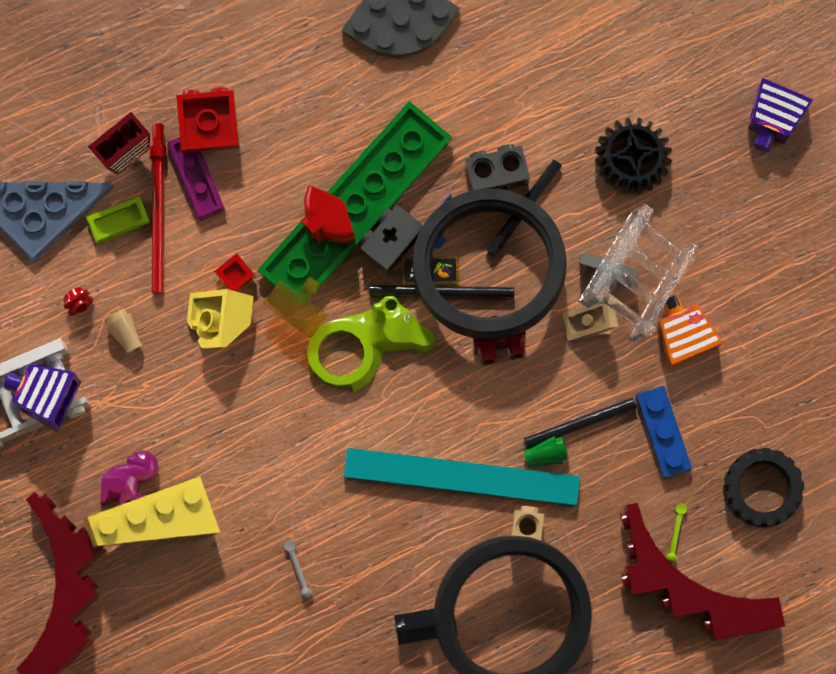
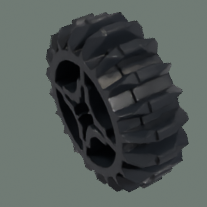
(644, 154)

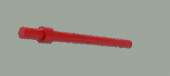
(157, 153)

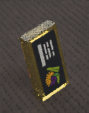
(443, 270)

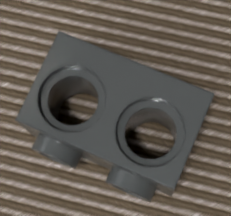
(499, 176)

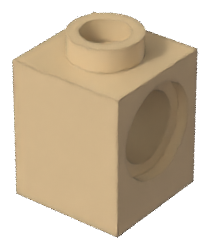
(528, 513)

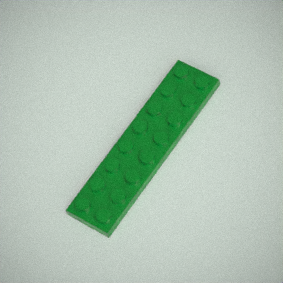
(368, 190)

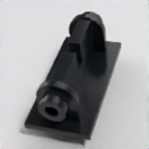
(416, 626)

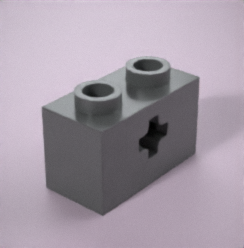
(388, 254)

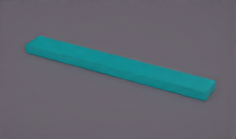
(462, 477)

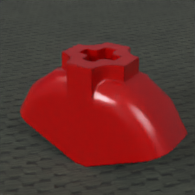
(326, 217)

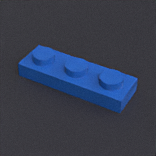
(663, 432)

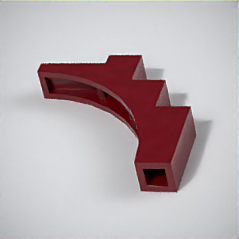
(73, 553)
(653, 572)

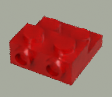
(207, 120)

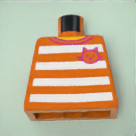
(685, 333)

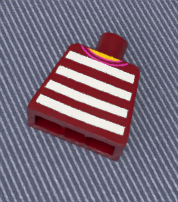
(122, 144)

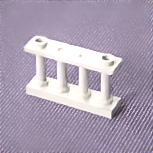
(50, 353)

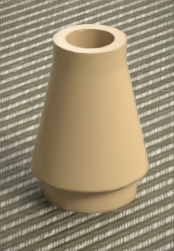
(123, 330)

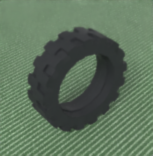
(787, 468)

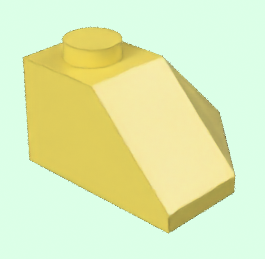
(219, 316)

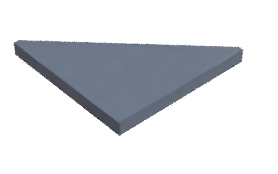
(42, 212)

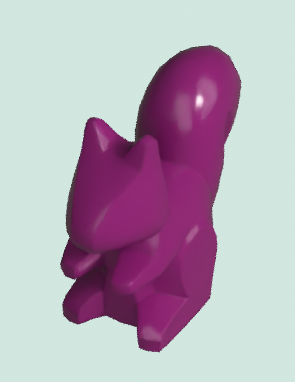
(122, 480)

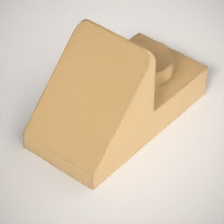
(589, 322)

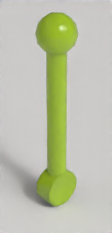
(680, 509)

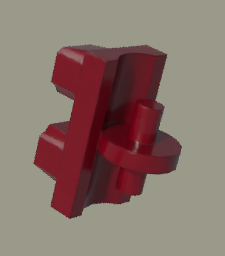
(487, 348)

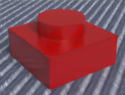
(235, 273)

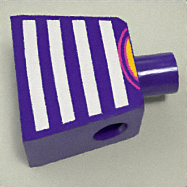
(775, 113)
(44, 393)

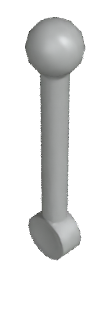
(290, 546)

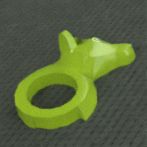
(379, 330)

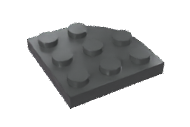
(399, 26)

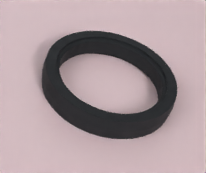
(489, 201)
(498, 547)

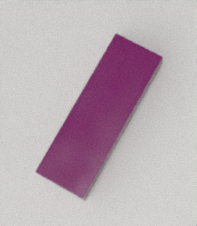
(197, 181)

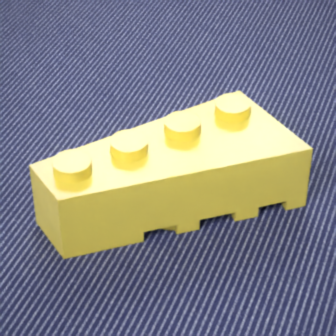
(163, 515)

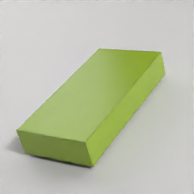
(118, 220)

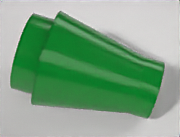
(547, 453)

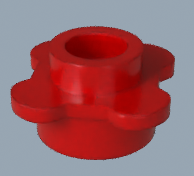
(77, 301)

